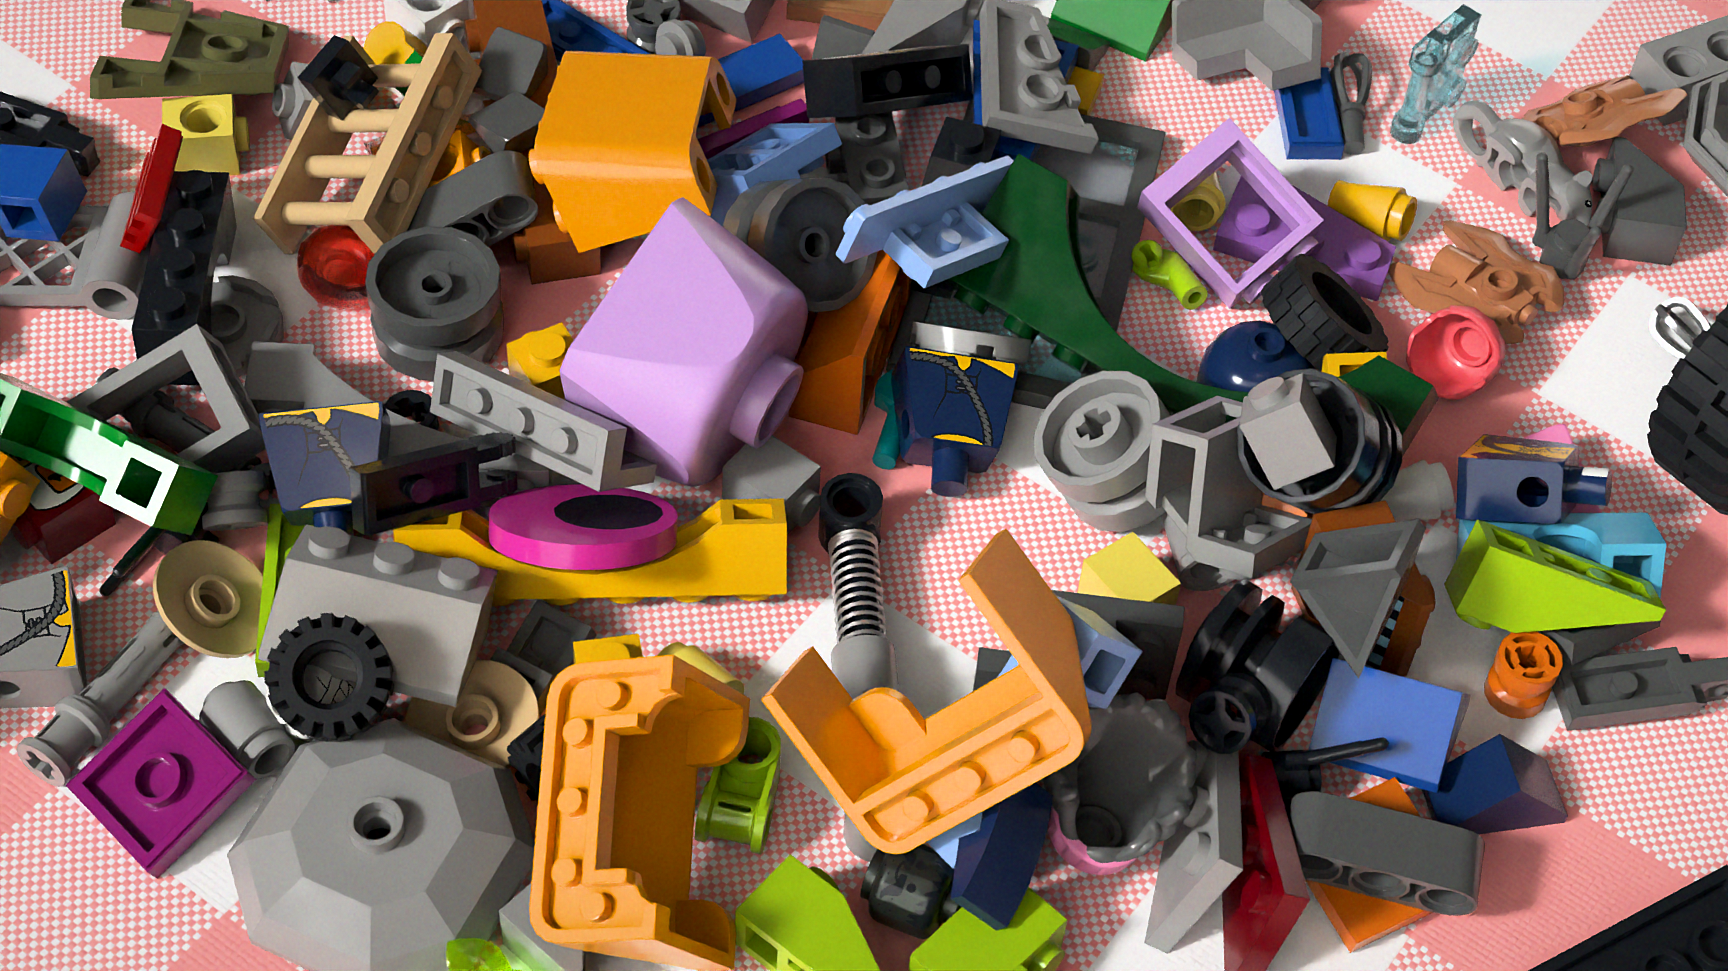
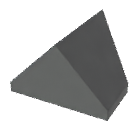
(1355, 581)

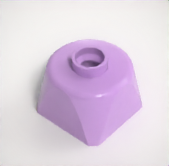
(691, 348)

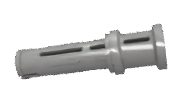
(86, 717)

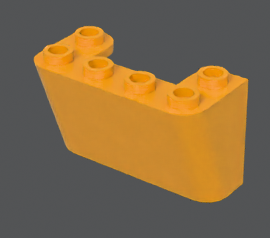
(625, 141)

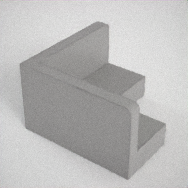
(1267, 37)

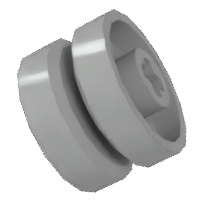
(1098, 448)

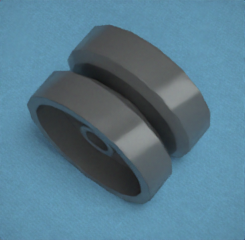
(799, 231)
(434, 296)

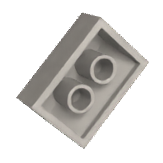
(420, 606)

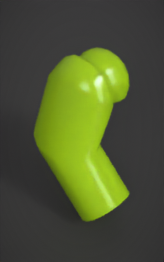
(1168, 271)

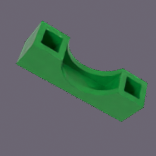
(102, 457)

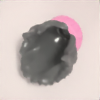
(1123, 787)

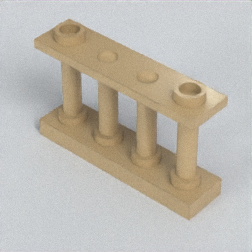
(392, 177)

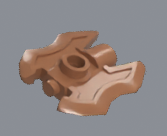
(1602, 111)
(1482, 275)

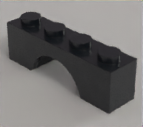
(186, 246)

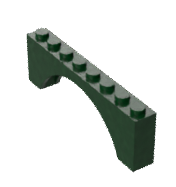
(1047, 295)

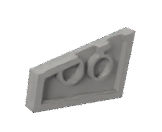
(1023, 81)
(1201, 854)

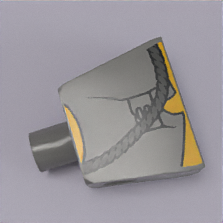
(40, 640)

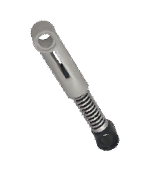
(863, 654)

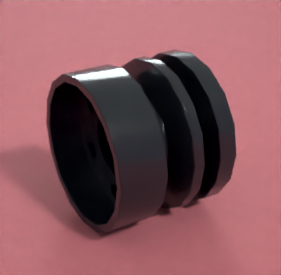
(1365, 457)
(1245, 639)

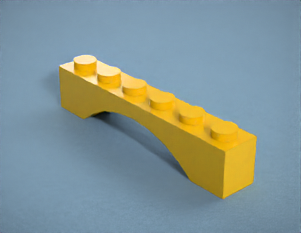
(723, 552)

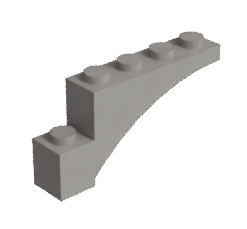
(294, 378)

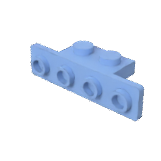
(932, 228)

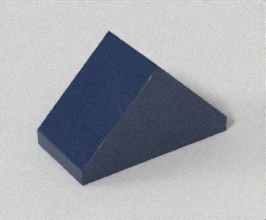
(1497, 790)

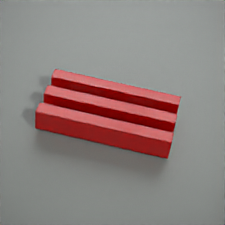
(152, 189)

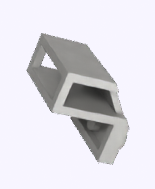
(1209, 497)

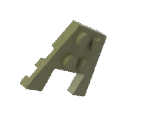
(201, 58)

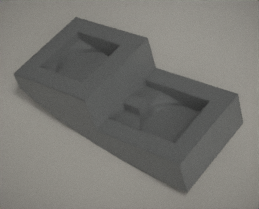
(543, 647)

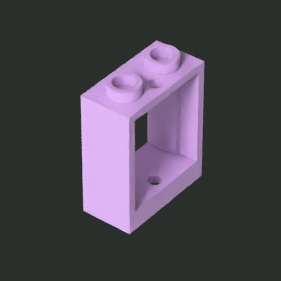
(1230, 145)

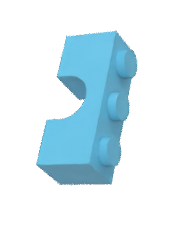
(1612, 539)

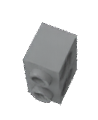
(1682, 62)

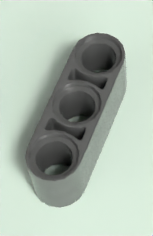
(482, 199)
(1387, 853)

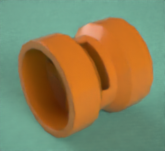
(1523, 674)

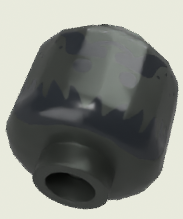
(910, 891)

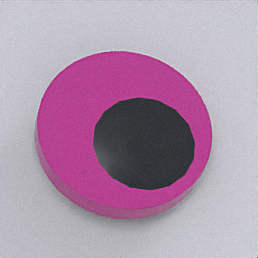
(582, 527)

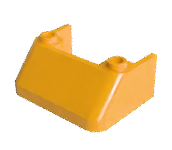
(920, 776)

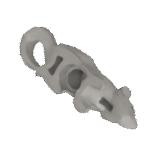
(1512, 161)

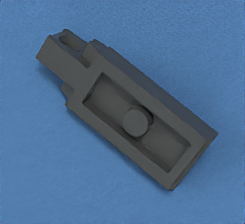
(1637, 687)

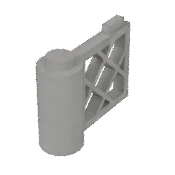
(105, 274)

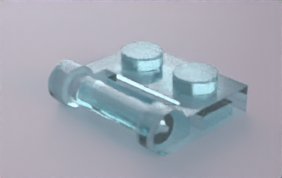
(1436, 73)

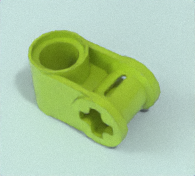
(741, 796)

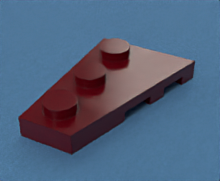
(1271, 888)

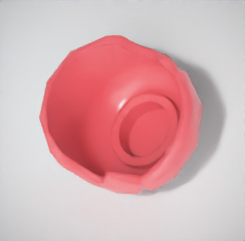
(1456, 351)

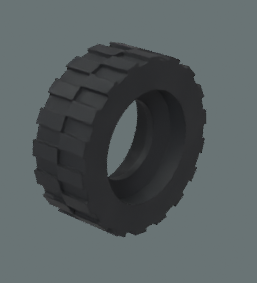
(1321, 312)

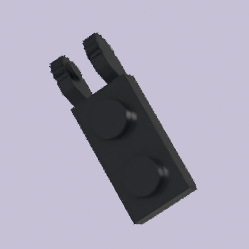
(429, 483)

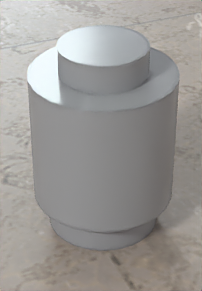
(247, 727)

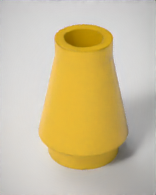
(1378, 208)

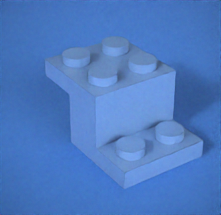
(769, 154)

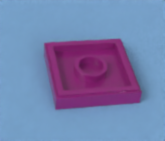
(160, 783)

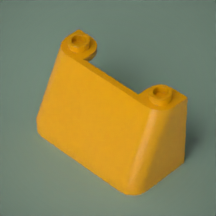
(622, 810)

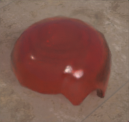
(334, 267)

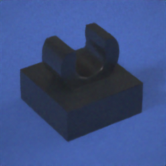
(339, 78)

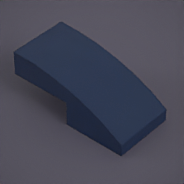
(1001, 858)

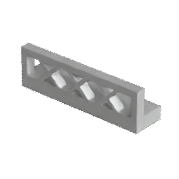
(543, 425)

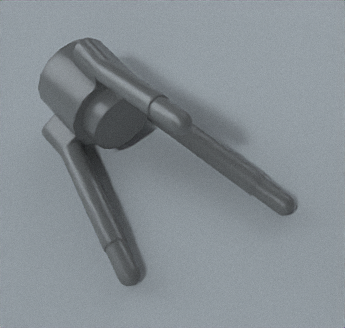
(1570, 241)

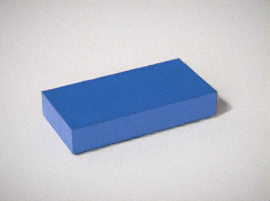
(1310, 120)

